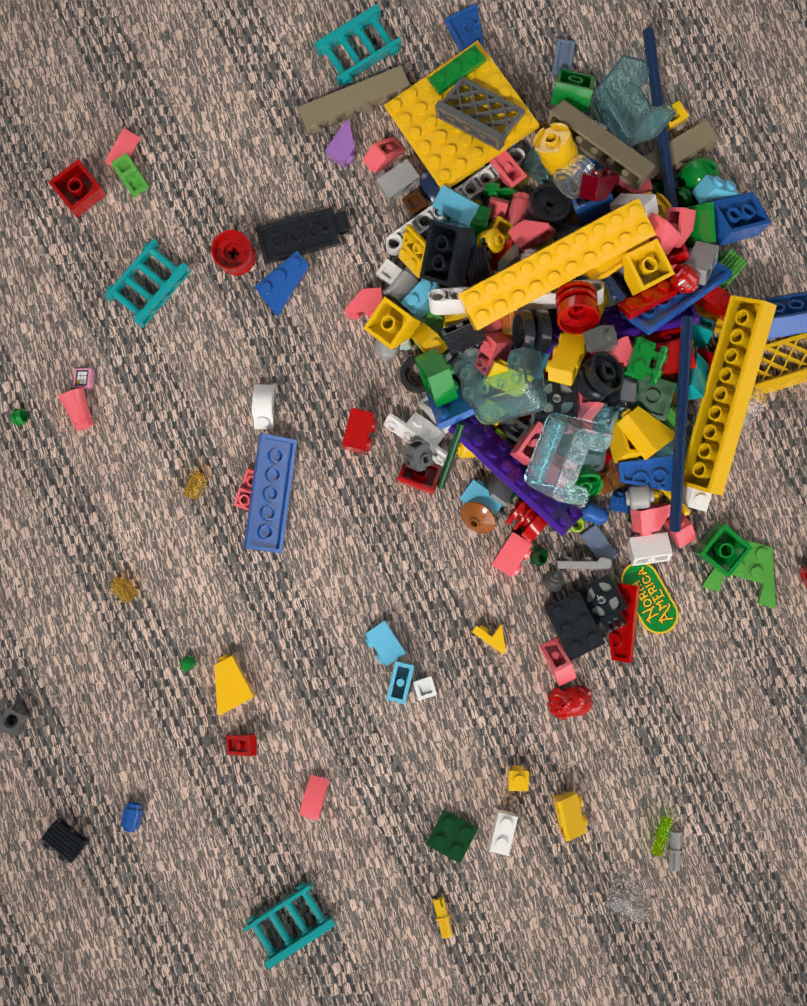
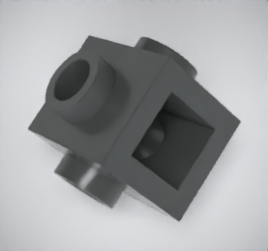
(417, 455)

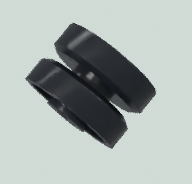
(548, 205)
(532, 330)
(599, 377)

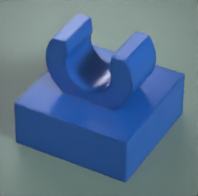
(618, 503)

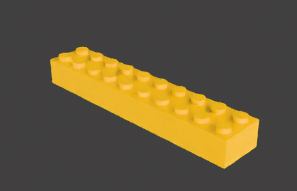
(556, 264)
(727, 393)

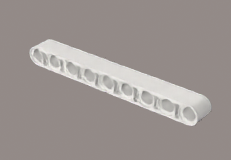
(474, 183)
(445, 300)

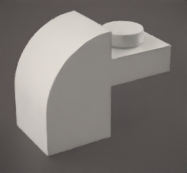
(263, 406)

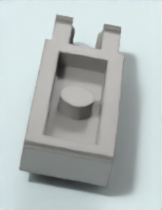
(585, 563)

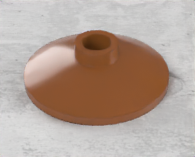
(478, 517)

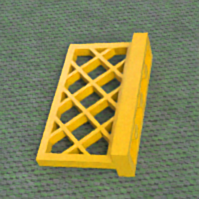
(789, 378)

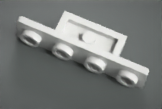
(419, 428)

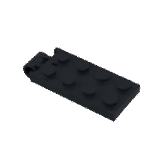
(302, 234)

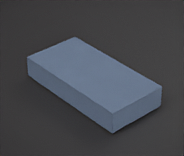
(563, 55)
(598, 543)

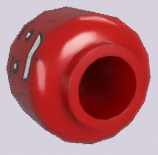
(685, 279)

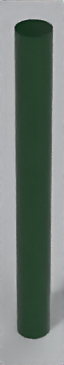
(450, 455)

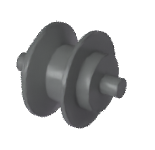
(553, 580)

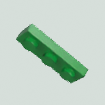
(458, 68)

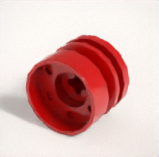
(228, 243)
(577, 307)
(527, 518)

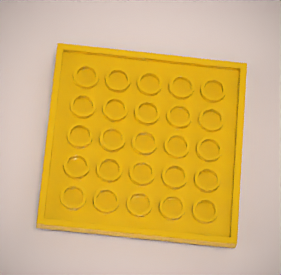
(441, 147)

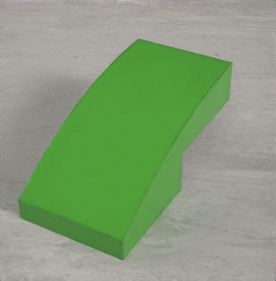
(129, 175)

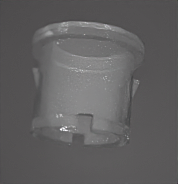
(570, 176)

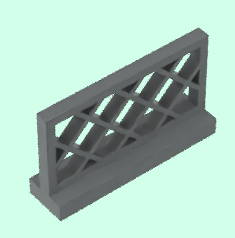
(470, 123)

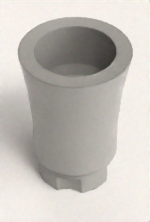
(401, 286)

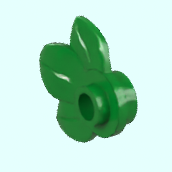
(494, 189)

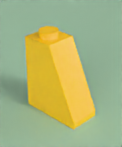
(645, 431)
(231, 684)

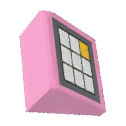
(83, 378)

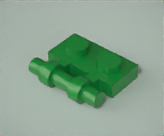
(640, 358)

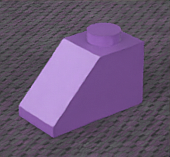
(342, 148)

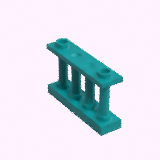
(356, 27)
(154, 301)
(290, 944)

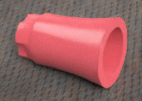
(517, 208)
(77, 408)

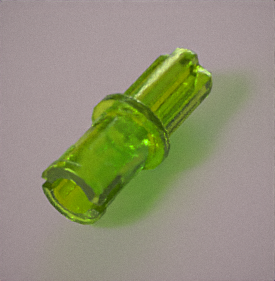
(661, 836)

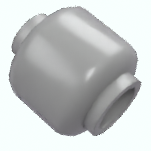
(384, 352)
(639, 497)

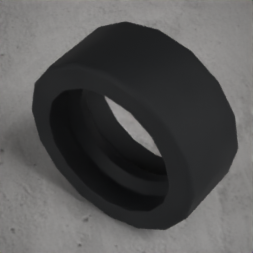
(403, 376)

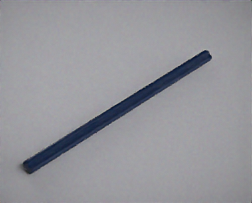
(657, 100)
(681, 423)

